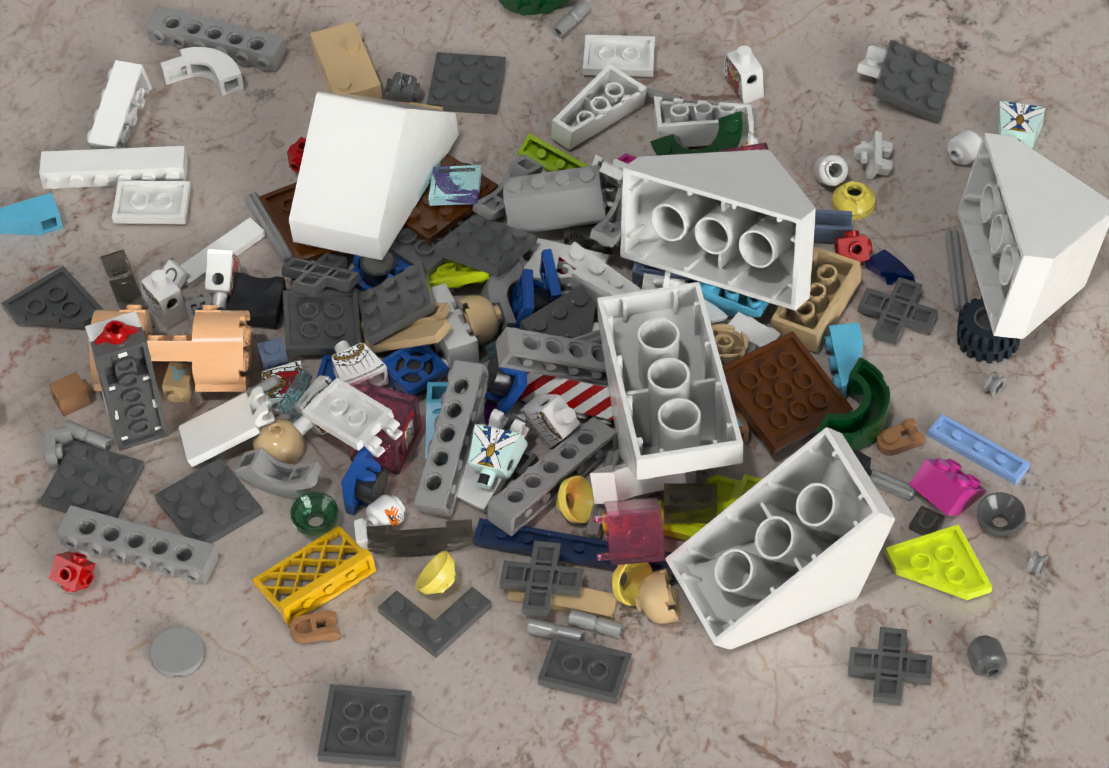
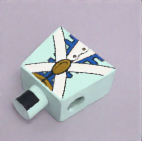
(1020, 121)
(495, 453)

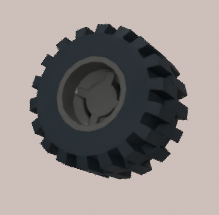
(976, 335)

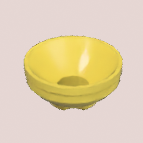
(860, 205)
(580, 499)
(437, 574)
(635, 574)

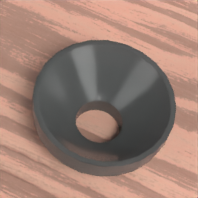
(1003, 506)

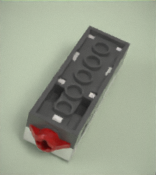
(127, 380)

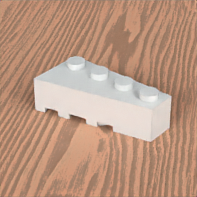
(119, 106)
(598, 106)
(694, 122)
(458, 342)

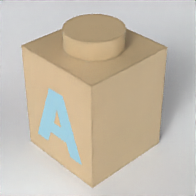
(178, 383)

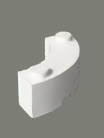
(621, 484)

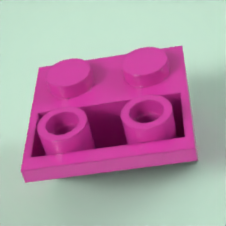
(947, 485)

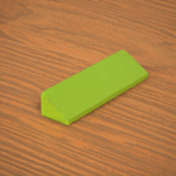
(548, 155)

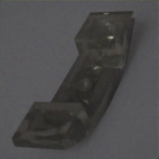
(122, 281)
(420, 542)

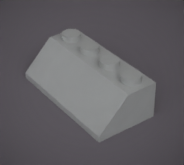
(555, 199)

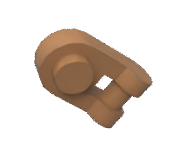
(891, 441)
(304, 628)

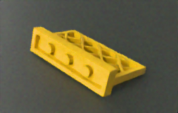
(325, 585)

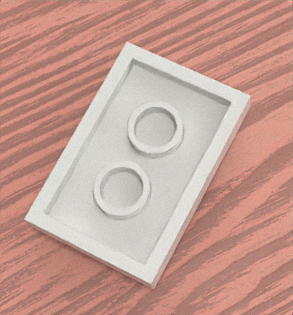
(627, 53)
(151, 202)

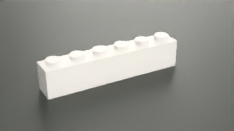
(109, 166)

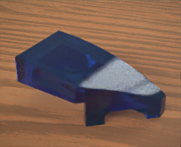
(888, 266)

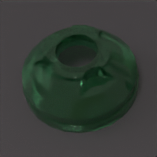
(314, 505)

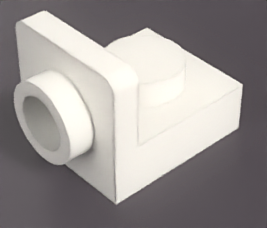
(873, 61)
(614, 173)

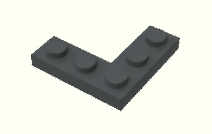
(436, 634)

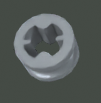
(994, 384)
(1036, 564)

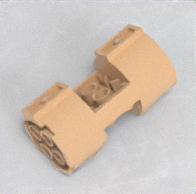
(218, 347)

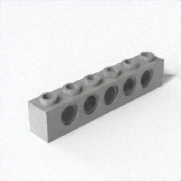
(240, 43)
(551, 355)
(541, 482)
(442, 500)
(151, 541)

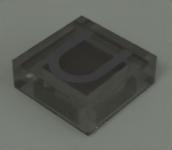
(926, 521)

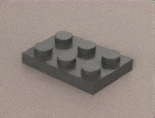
(585, 669)

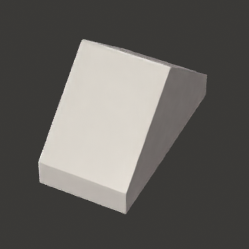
(365, 170)
(721, 222)
(1028, 233)
(667, 383)
(786, 545)

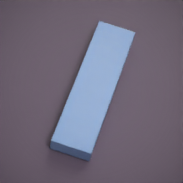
(978, 449)

